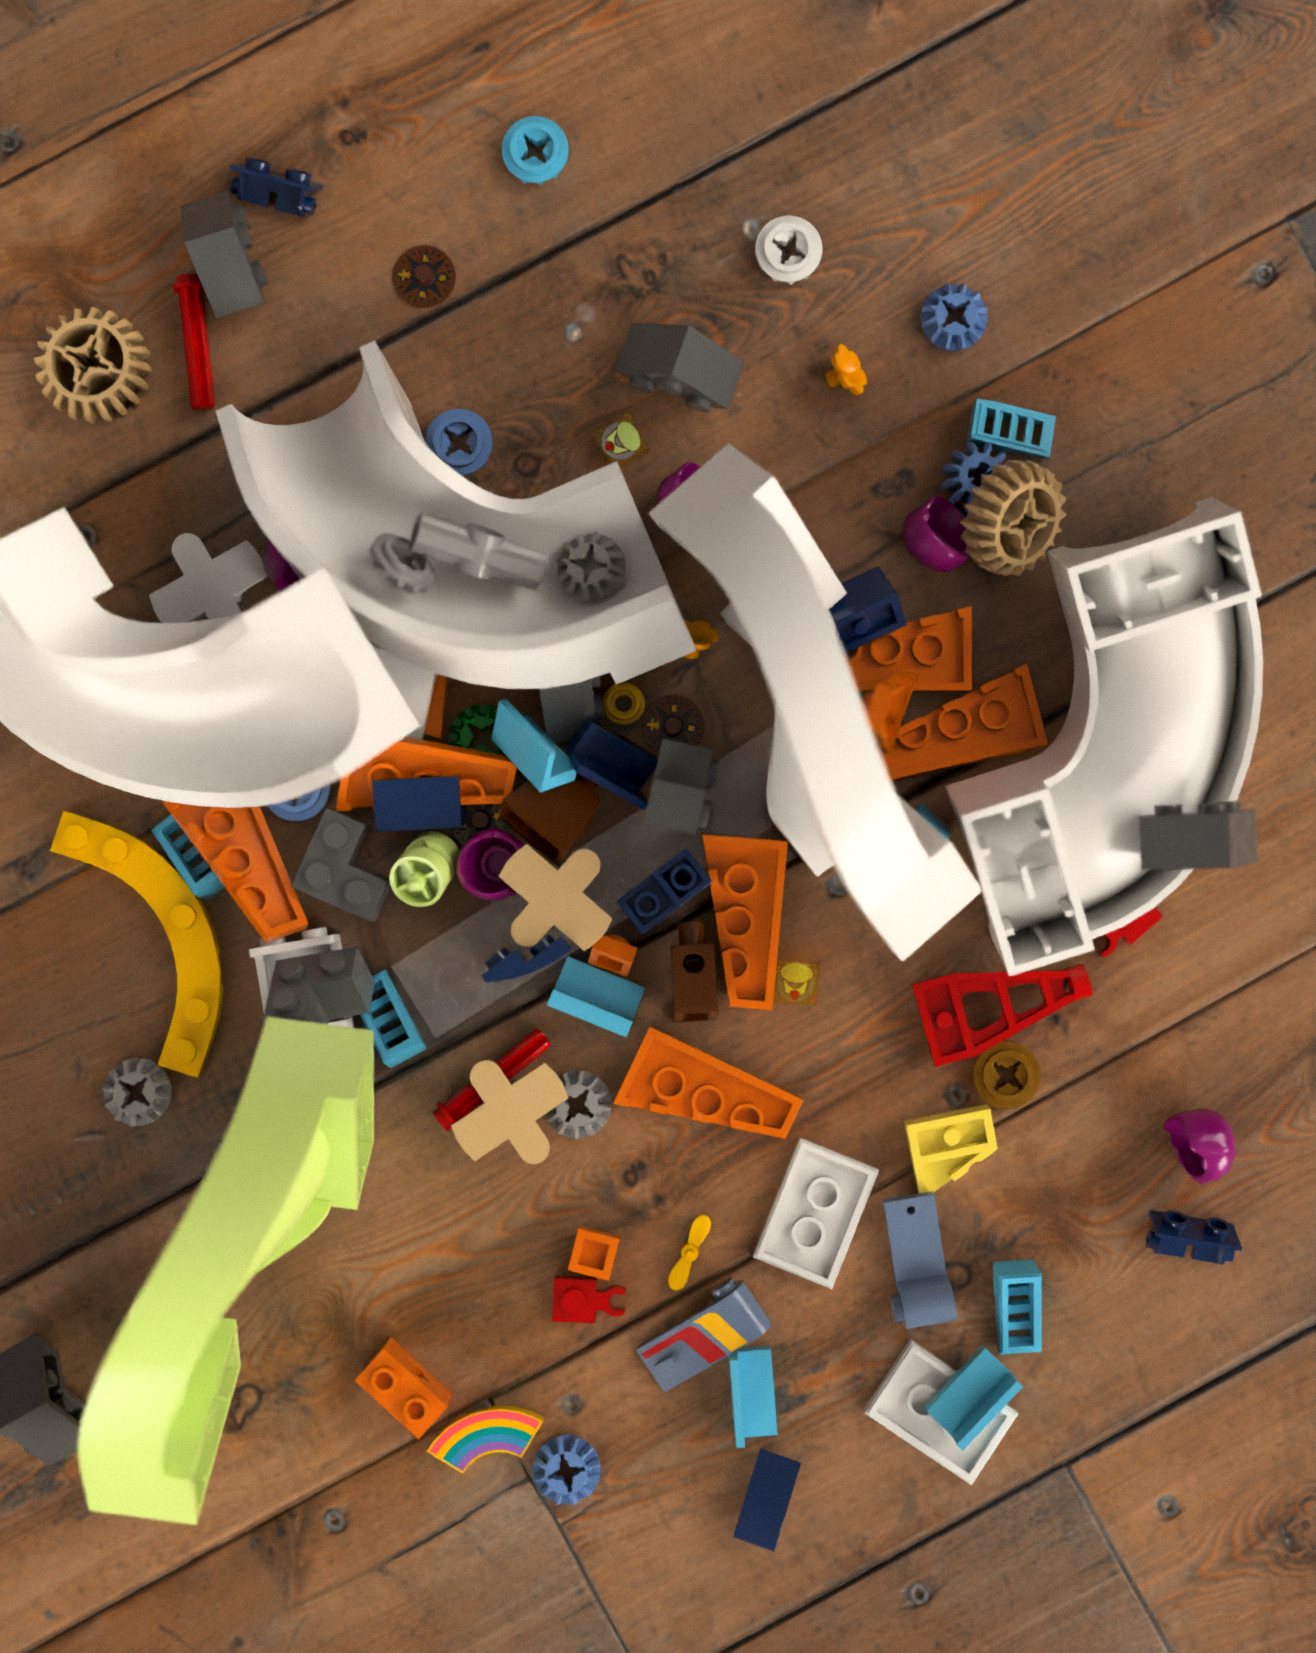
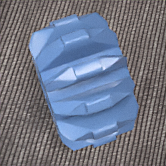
(963, 467)

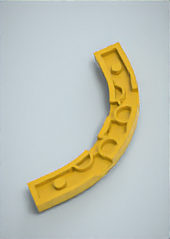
(183, 919)

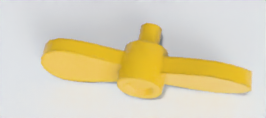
(689, 1252)

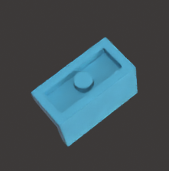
(530, 749)
(596, 996)
(752, 1393)
(973, 1396)

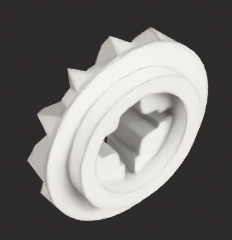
(780, 232)

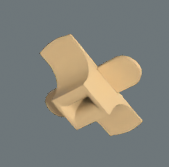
(555, 897)
(509, 1111)

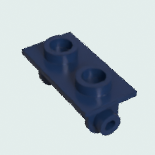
(259, 181)
(1211, 1237)

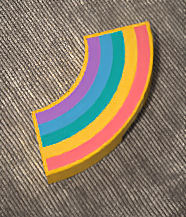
(485, 1432)

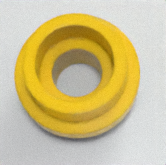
(620, 690)

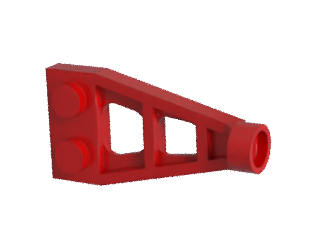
(945, 1020)

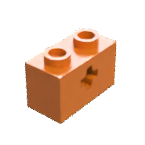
(404, 1388)

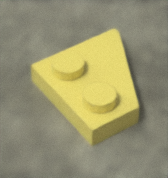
(948, 1144)

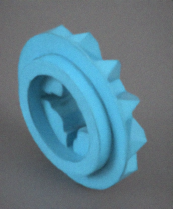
(537, 131)

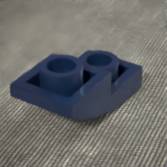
(663, 891)
(512, 965)
(767, 1500)

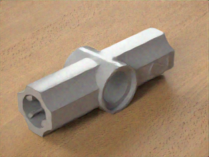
(478, 551)

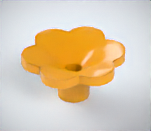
(846, 371)
(701, 636)

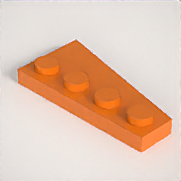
(931, 647)
(887, 707)
(977, 727)
(482, 774)
(246, 862)
(747, 907)
(695, 1085)

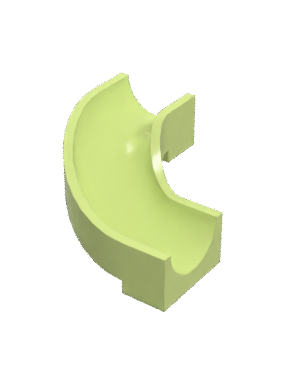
(174, 1366)

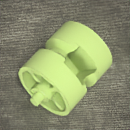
(424, 869)

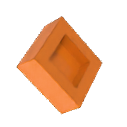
(613, 954)
(593, 1253)

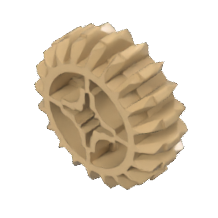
(101, 333)
(1013, 517)

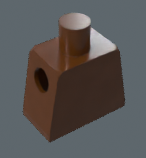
(553, 818)
(693, 993)

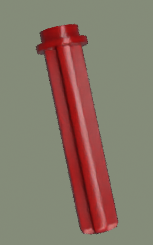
(195, 341)
(510, 1063)

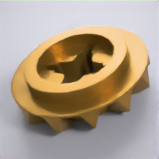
(1026, 1072)

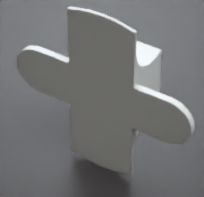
(208, 585)

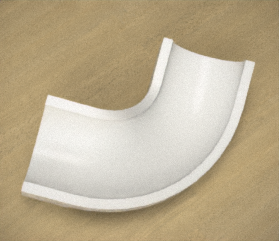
(366, 472)
(192, 709)
(1154, 719)
(824, 765)

